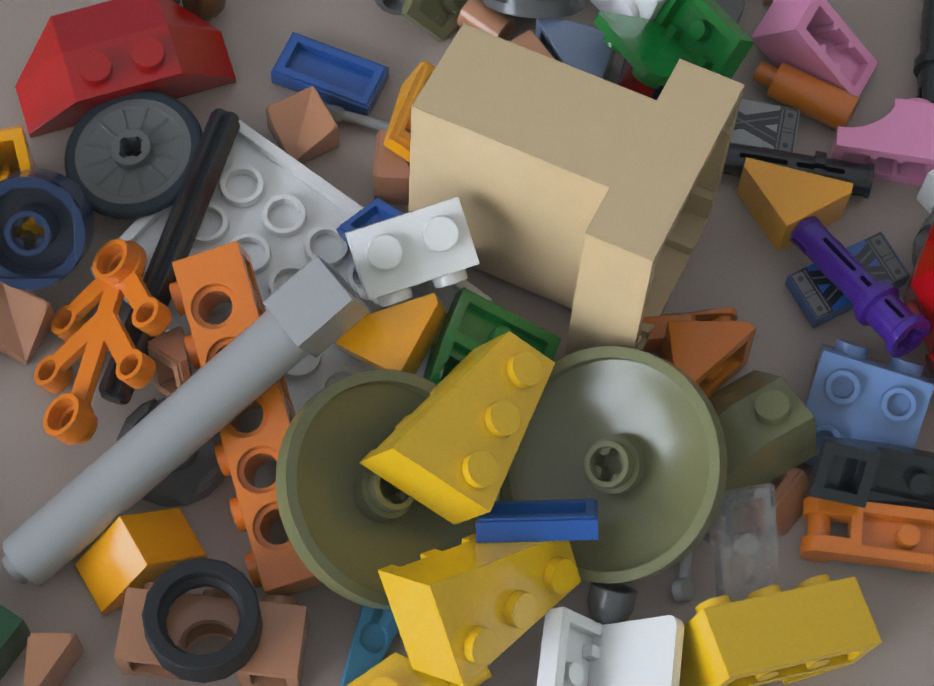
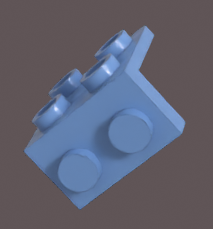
(867, 397)

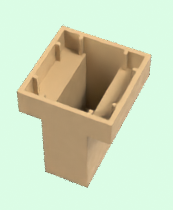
(573, 177)

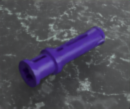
(874, 301)

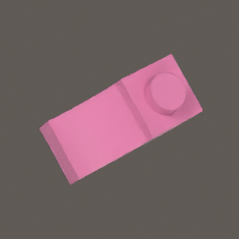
(815, 41)
(896, 144)

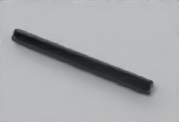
(179, 232)

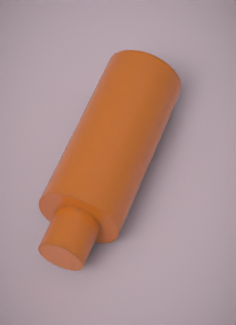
(807, 93)

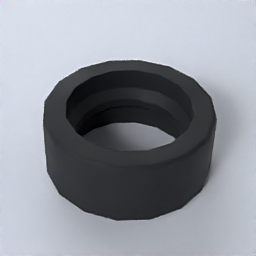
(189, 576)

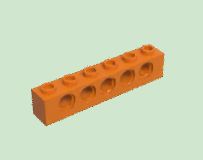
(202, 284)

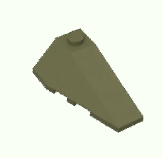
(763, 428)

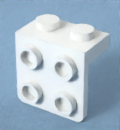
(411, 250)
(613, 654)

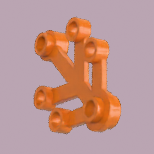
(118, 274)

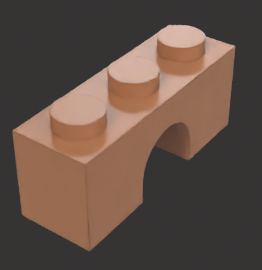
(214, 614)

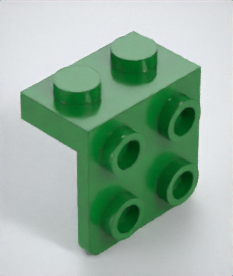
(682, 30)

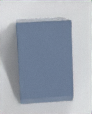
(576, 45)

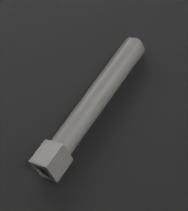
(300, 320)

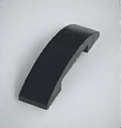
(873, 472)

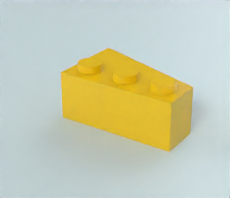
(467, 431)
(475, 601)
(778, 634)

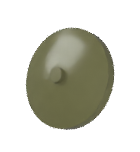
(639, 443)
(338, 511)

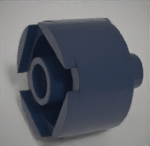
(67, 221)

